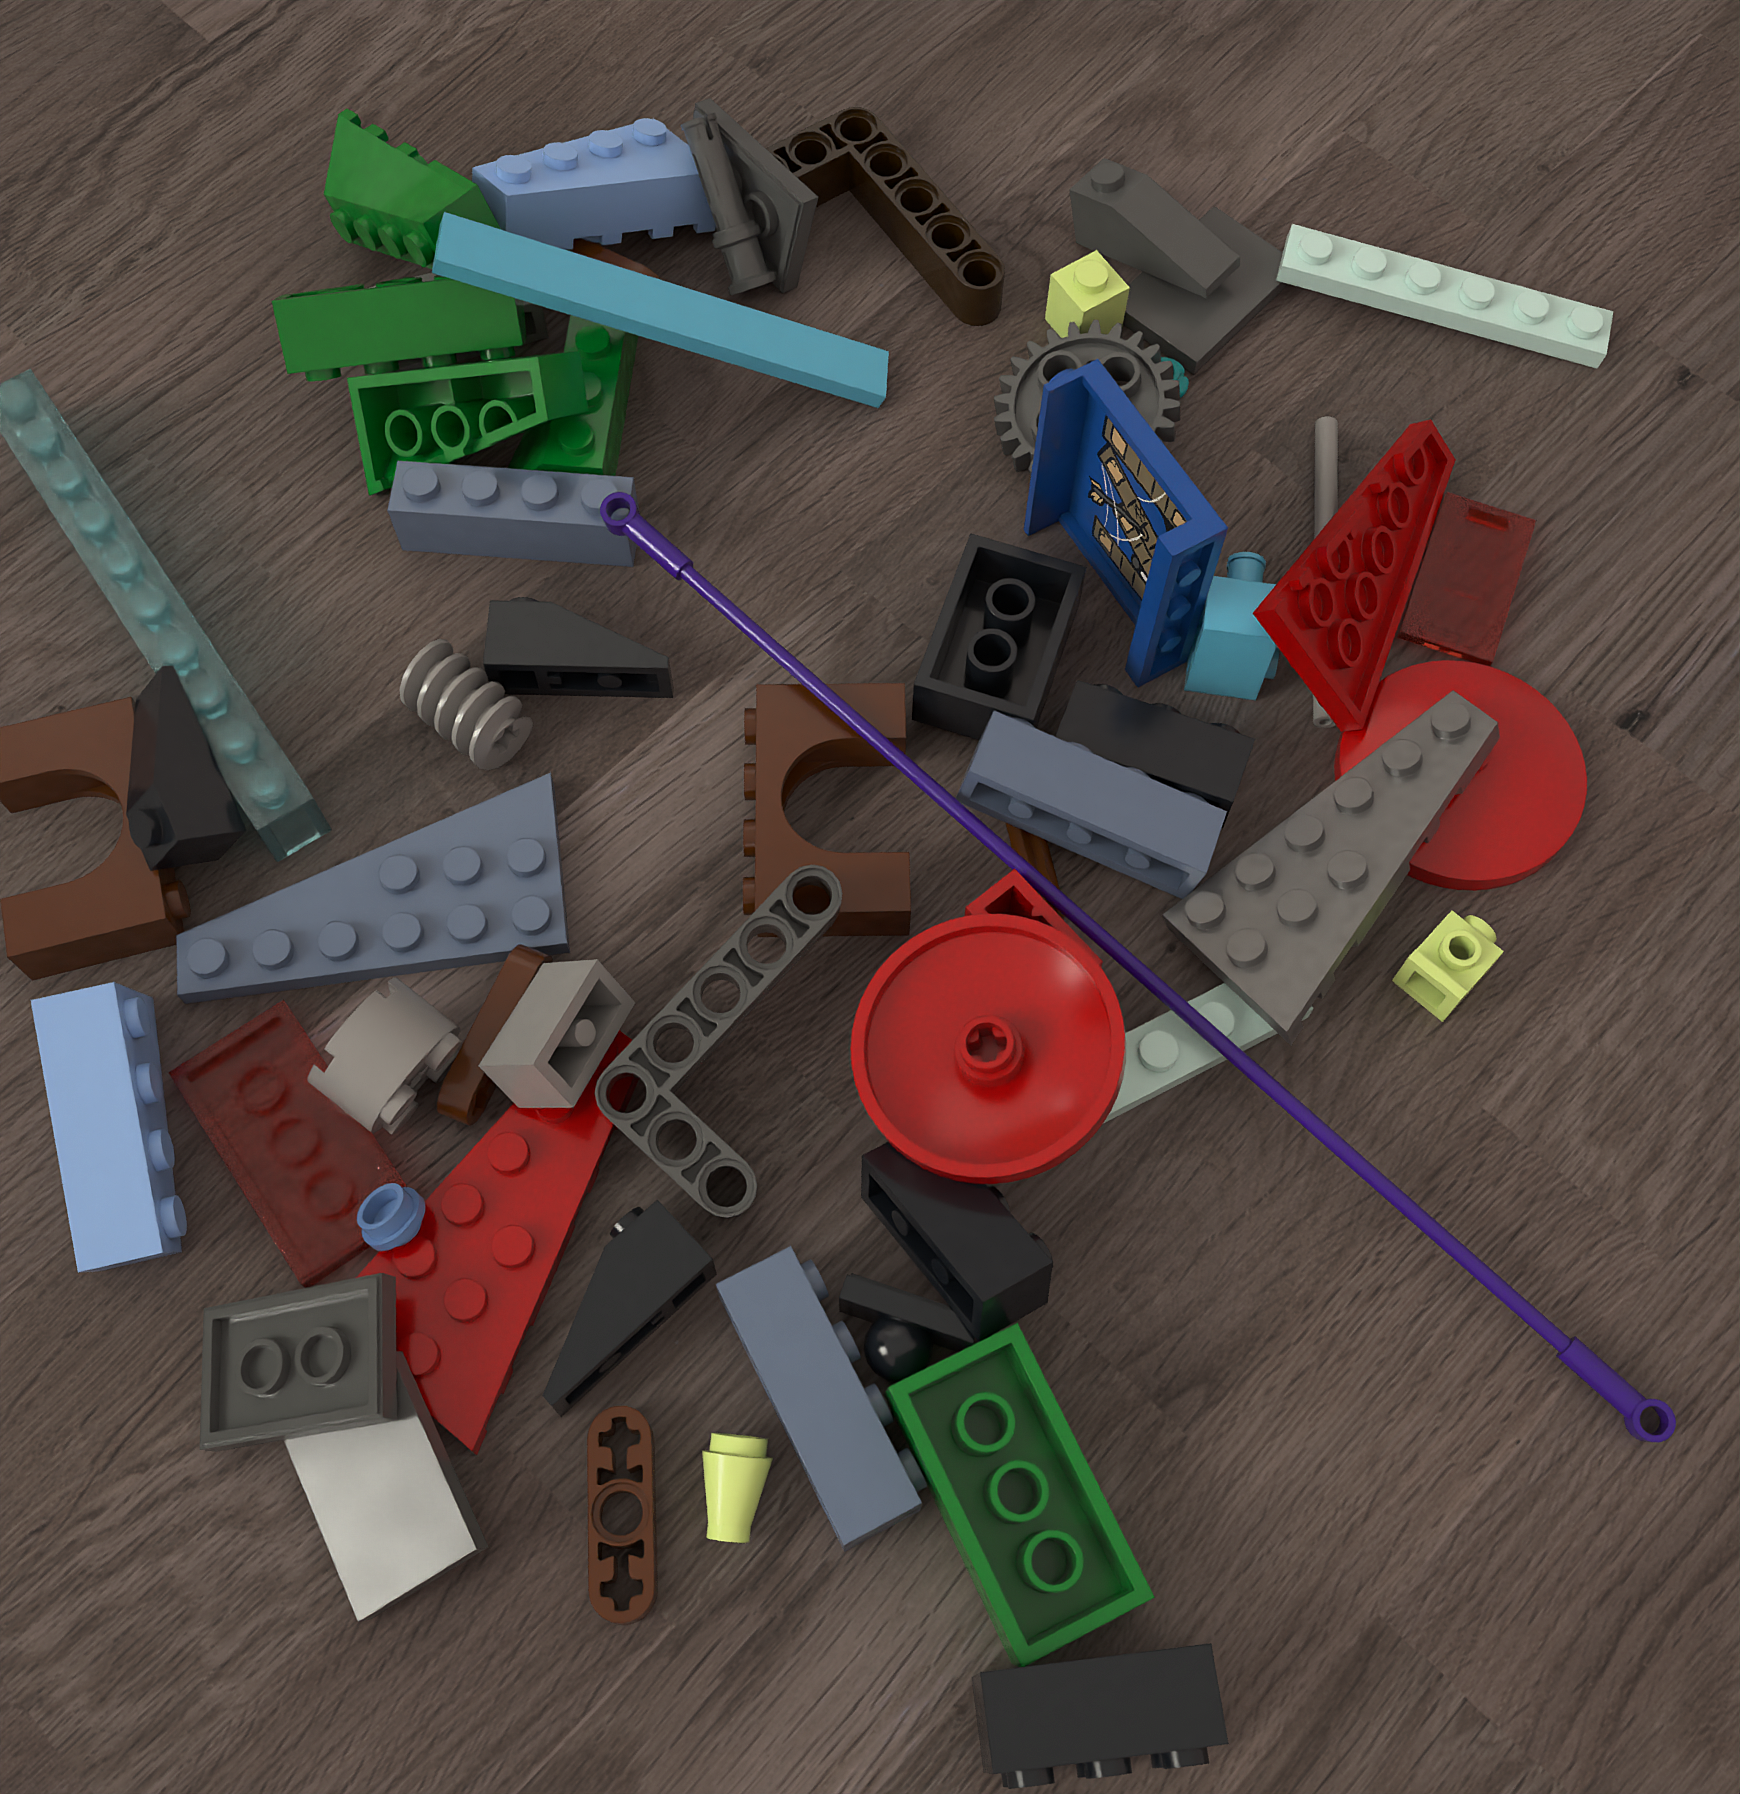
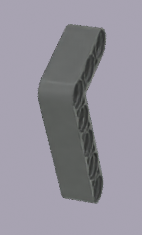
(709, 1030)

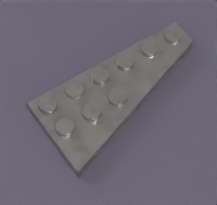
(1320, 879)

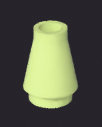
(733, 1484)

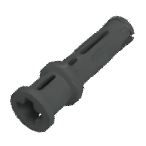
(736, 234)

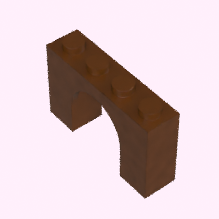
(794, 741)
(119, 904)

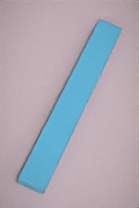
(658, 310)

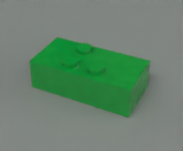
(1017, 1496)

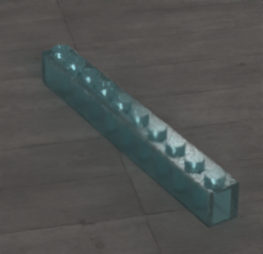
(158, 617)

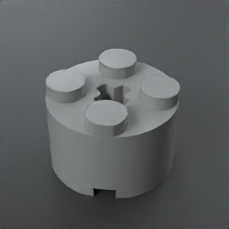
(386, 1056)

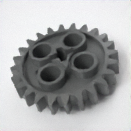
(1148, 385)

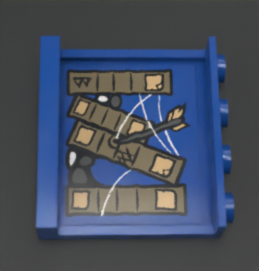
(1126, 512)

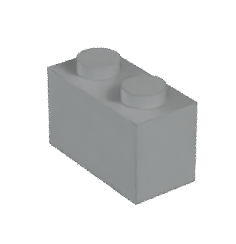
(557, 1034)

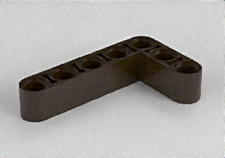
(863, 157)

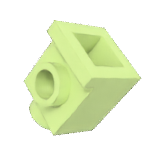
(1449, 963)

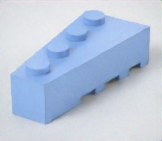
(598, 187)
(110, 1124)

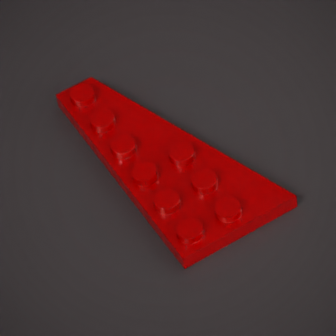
(1351, 584)
(493, 1249)

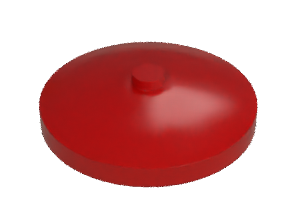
(1520, 798)
(989, 1048)

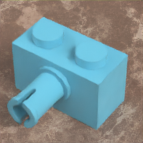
(1230, 644)

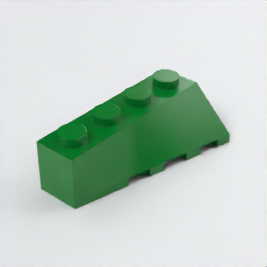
(392, 195)
(395, 323)
(458, 408)
(589, 439)

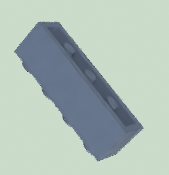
(508, 513)
(1091, 805)
(819, 1397)

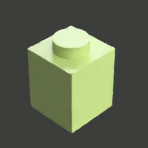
(1086, 293)

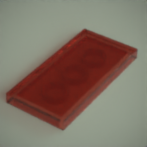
(285, 1141)

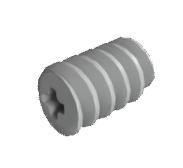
(464, 705)

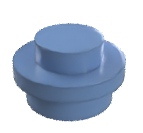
(391, 1216)

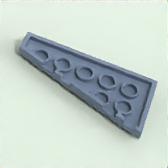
(413, 906)

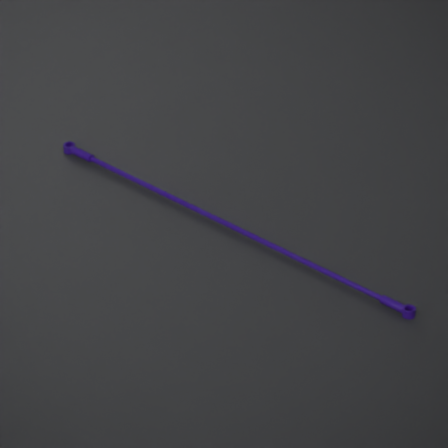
(1570, 1351)

